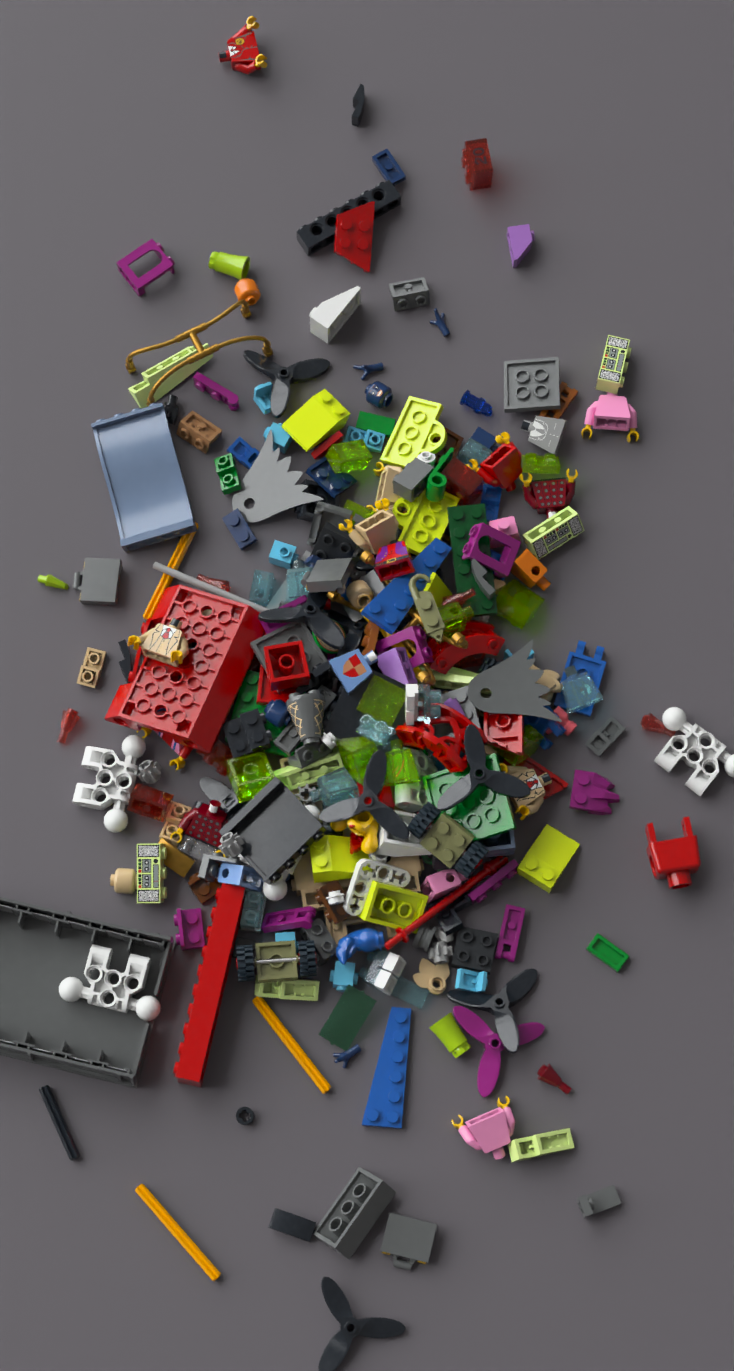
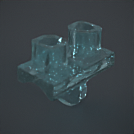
(375, 730)

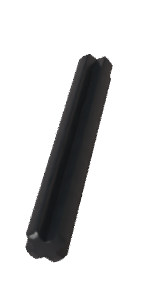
(59, 1122)

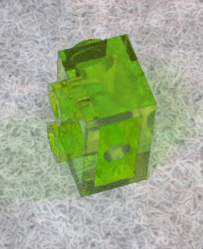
(348, 456)

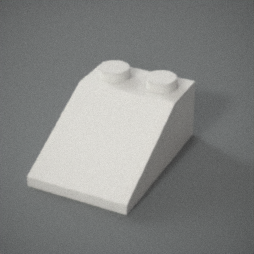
(333, 314)
(396, 847)

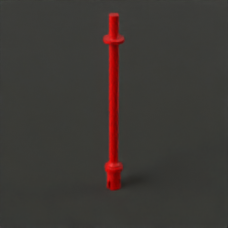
(489, 868)

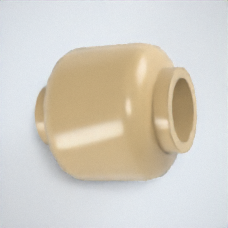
(359, 593)
(124, 881)

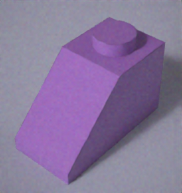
(519, 242)
(397, 665)

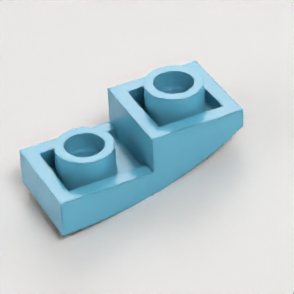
(372, 439)

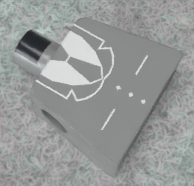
(545, 432)

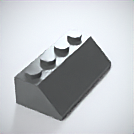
(354, 1212)

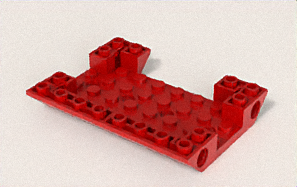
(209, 673)

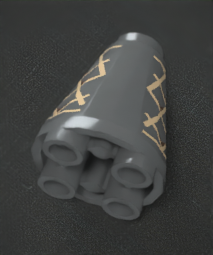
(307, 715)

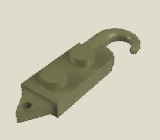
(427, 609)

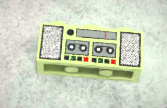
(613, 364)
(553, 532)
(151, 873)

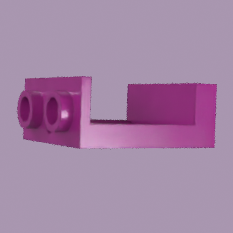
(138, 284)
(501, 567)
(414, 633)

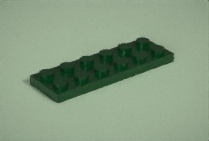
(461, 521)

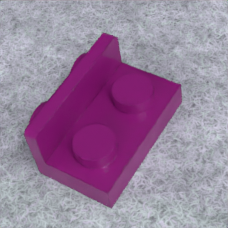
(190, 929)

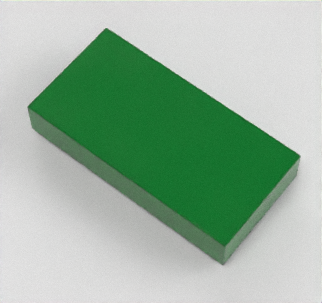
(376, 423)
(607, 952)

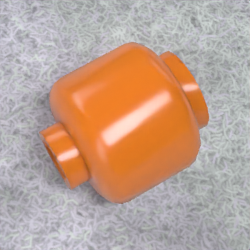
(247, 290)

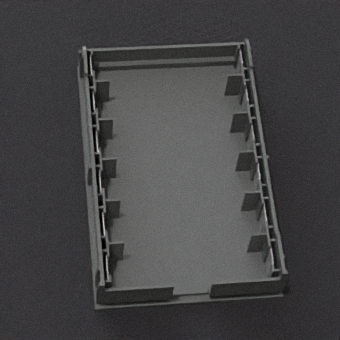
(40, 1027)

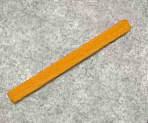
(166, 580)
(291, 1044)
(178, 1232)

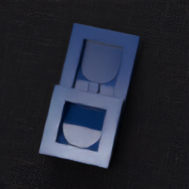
(243, 452)
(491, 498)

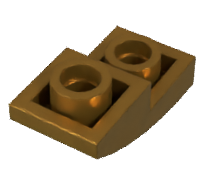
(177, 860)

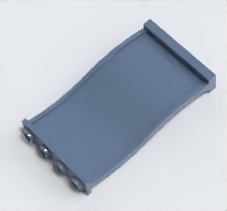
(143, 477)

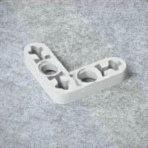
(367, 877)

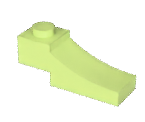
(292, 990)
(540, 1145)

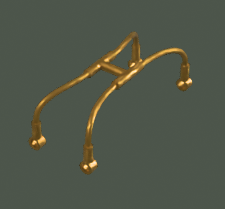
(201, 352)
(457, 639)

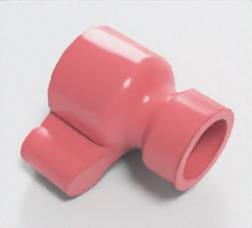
(566, 723)

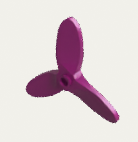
(490, 1061)

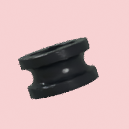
(249, 1111)

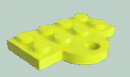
(415, 432)
(423, 520)

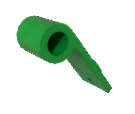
(436, 481)

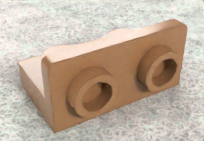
(198, 431)

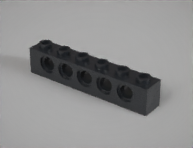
(313, 243)

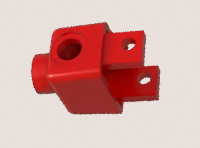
(674, 857)

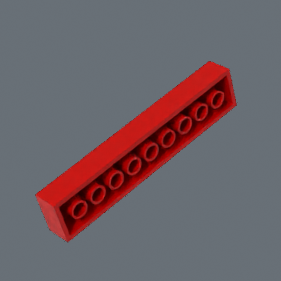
(211, 985)

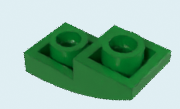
(227, 473)

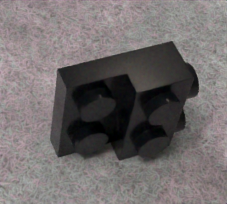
(306, 511)
(247, 734)

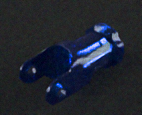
(477, 404)

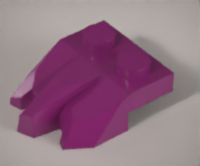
(592, 793)

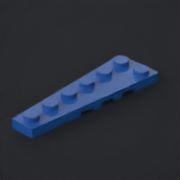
(396, 599)
(388, 1085)

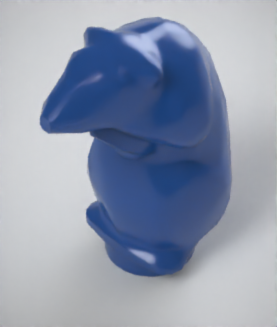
(359, 940)

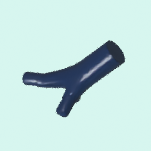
(440, 323)
(369, 368)
(345, 1056)

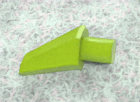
(52, 581)

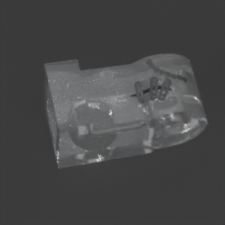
(195, 847)

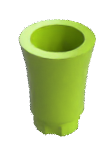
(230, 264)
(450, 1035)

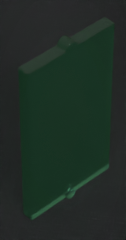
(347, 1017)

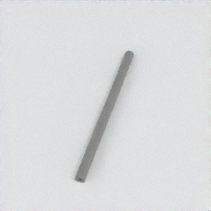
(205, 586)

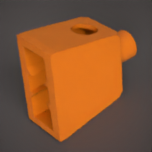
(530, 570)

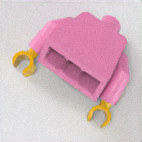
(611, 413)
(489, 1130)

